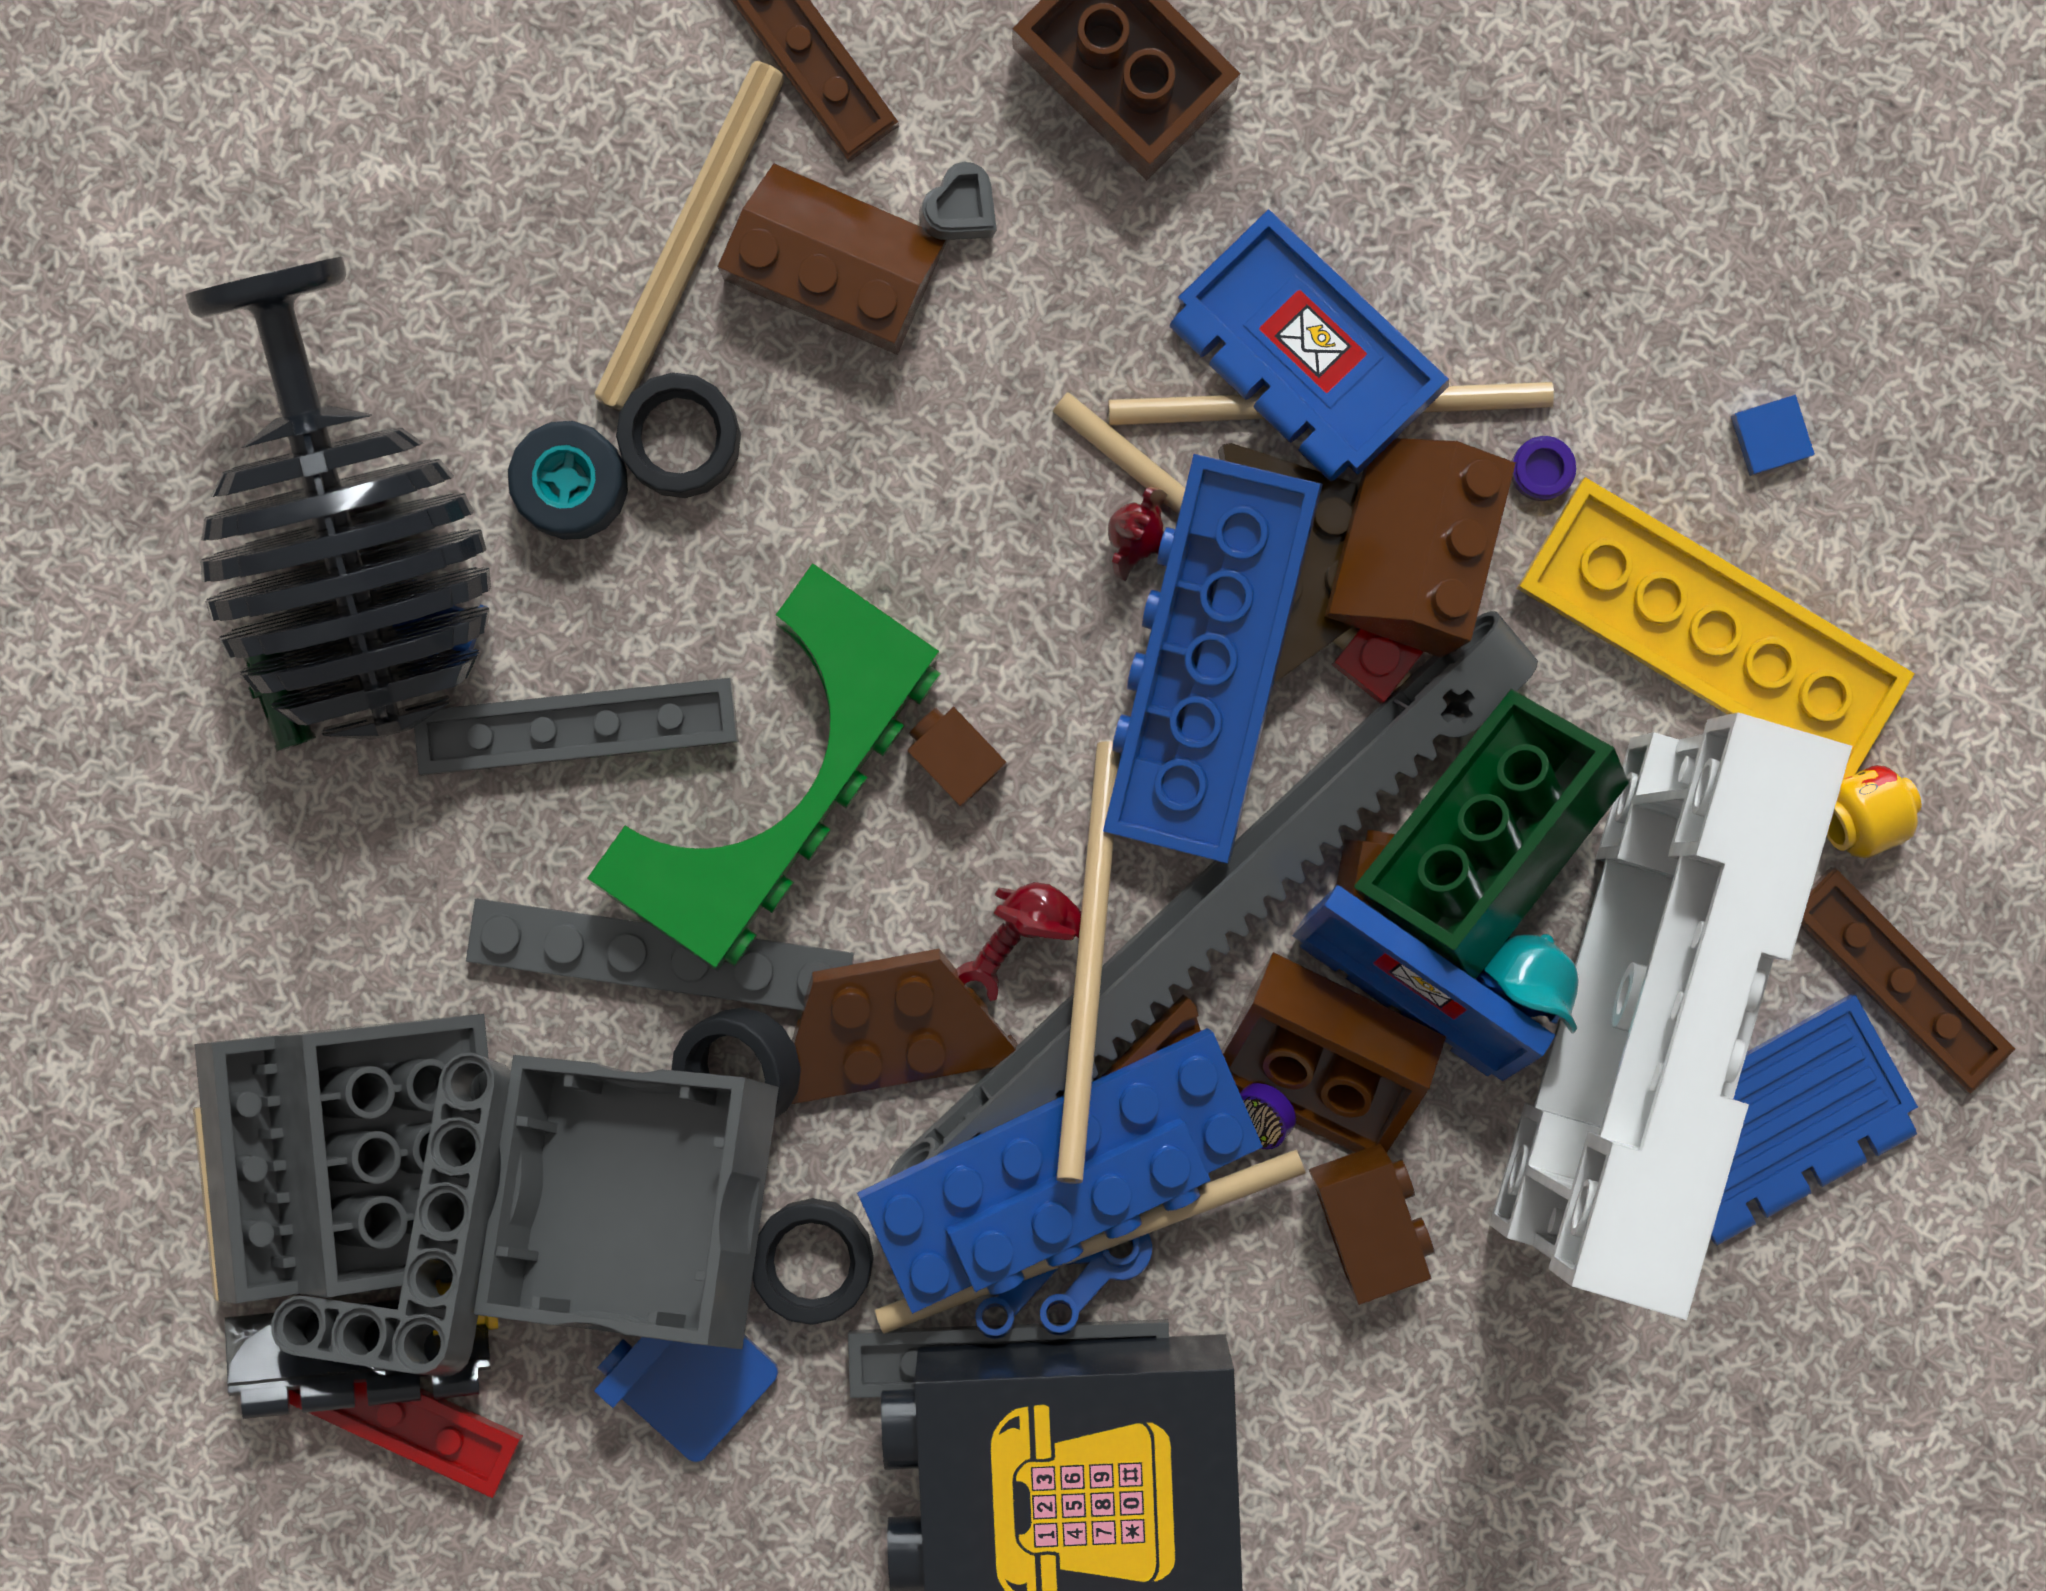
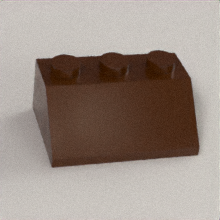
(831, 258)
(1421, 543)
(1333, 1054)

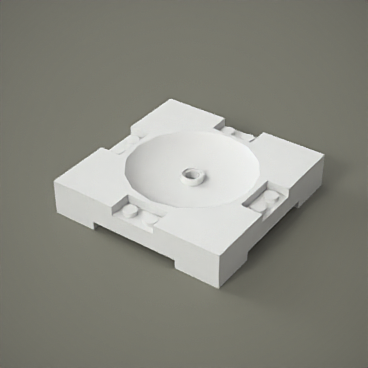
(1693, 905)

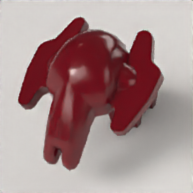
(1136, 531)
(1029, 912)

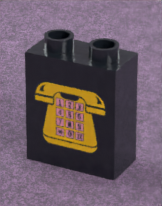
(1068, 1467)

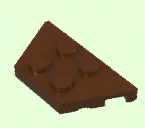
(892, 1026)

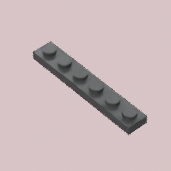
(639, 955)

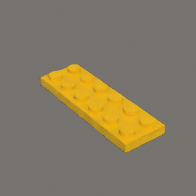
(1710, 624)

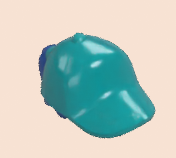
(1534, 978)

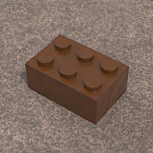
(1128, 71)

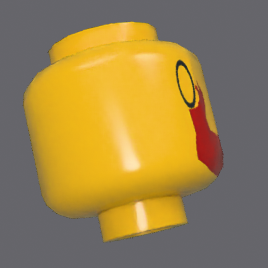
(1874, 812)

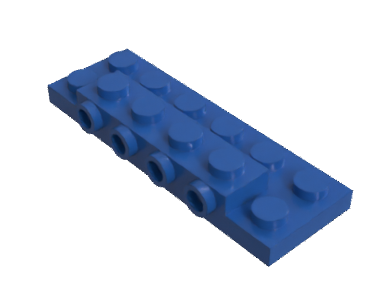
(1210, 657)
(997, 1200)

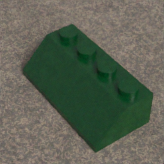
(1494, 832)

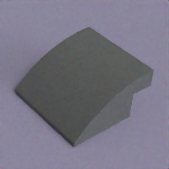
(323, 1152)

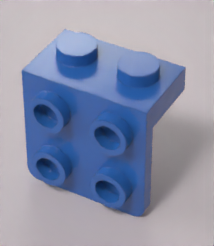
(687, 1388)

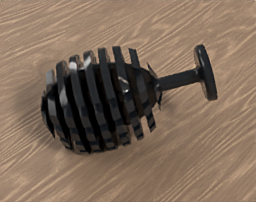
(338, 644)

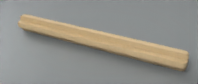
(690, 235)

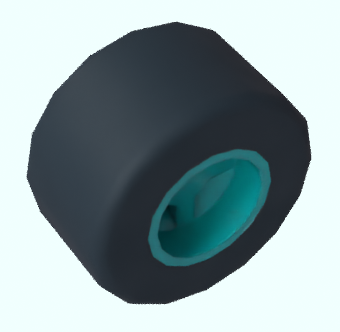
(547, 470)

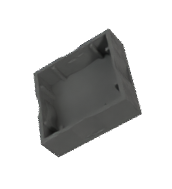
(628, 1201)

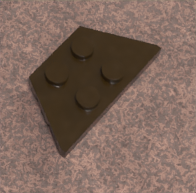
(1308, 627)

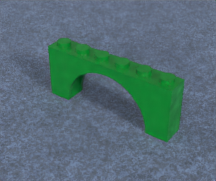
(714, 894)

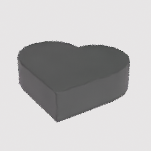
(960, 205)

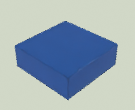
(1772, 435)

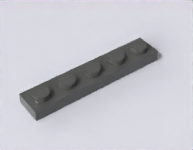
(577, 726)
(890, 1358)

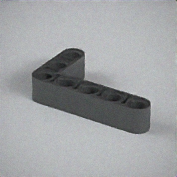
(430, 1246)

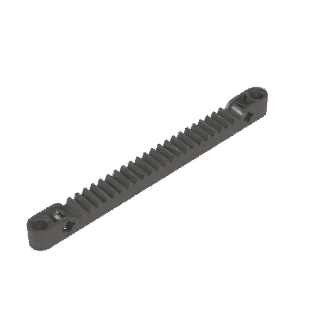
(1262, 857)

